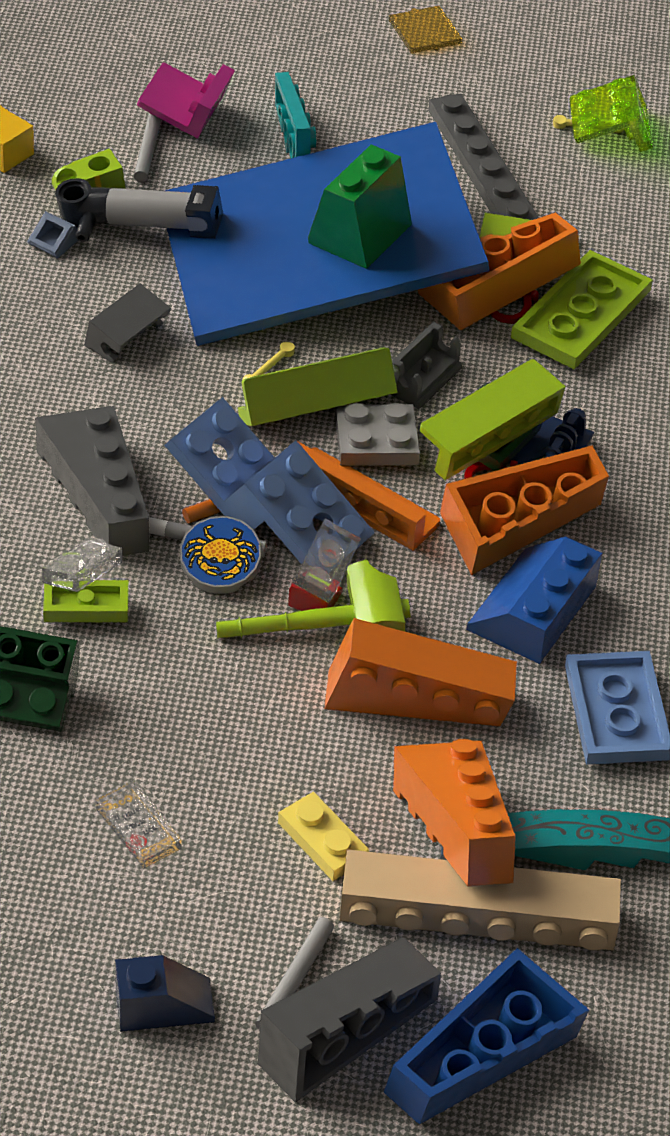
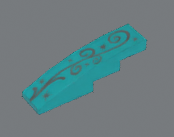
(583, 836)

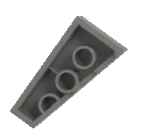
(97, 471)
(343, 1016)

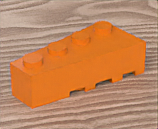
(520, 504)

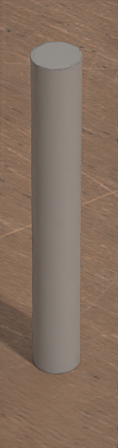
(147, 148)
(301, 962)

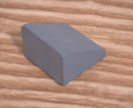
(53, 235)

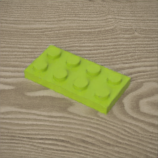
(581, 309)

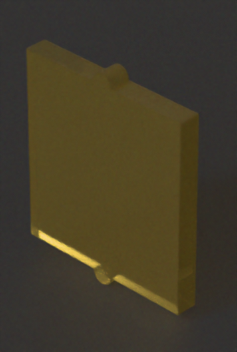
(425, 29)

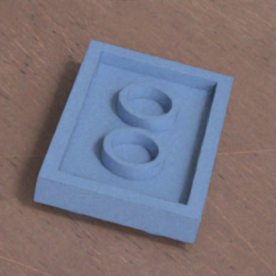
(618, 707)

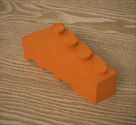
(517, 265)
(418, 678)
(460, 806)

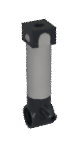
(87, 205)

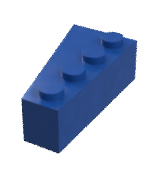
(487, 1036)

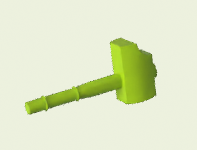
(372, 599)

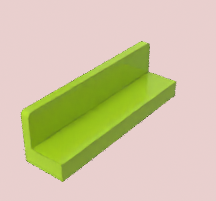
(317, 386)
(492, 416)

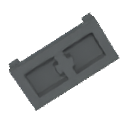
(125, 321)
(425, 366)

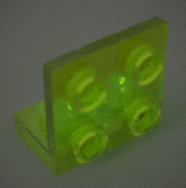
(610, 109)

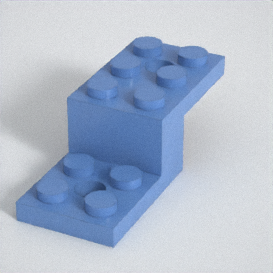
(261, 487)

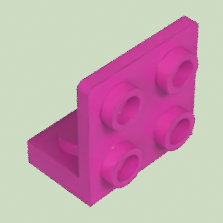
(183, 99)

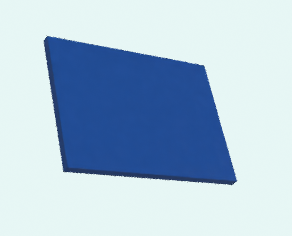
(269, 274)

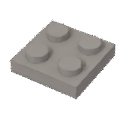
(377, 434)

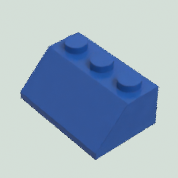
(538, 597)

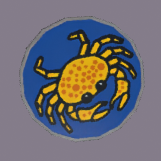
(220, 554)

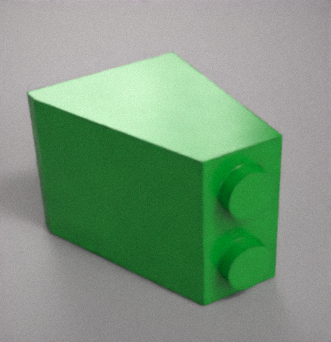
(363, 208)

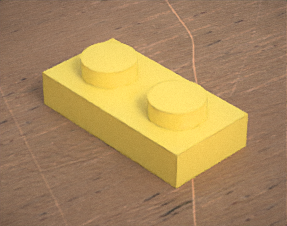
(320, 834)

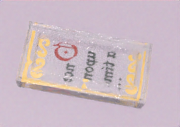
(138, 824)

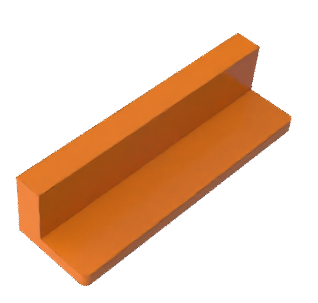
(378, 504)

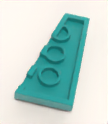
(293, 120)

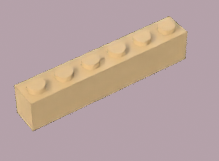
(433, 897)

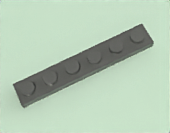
(479, 157)

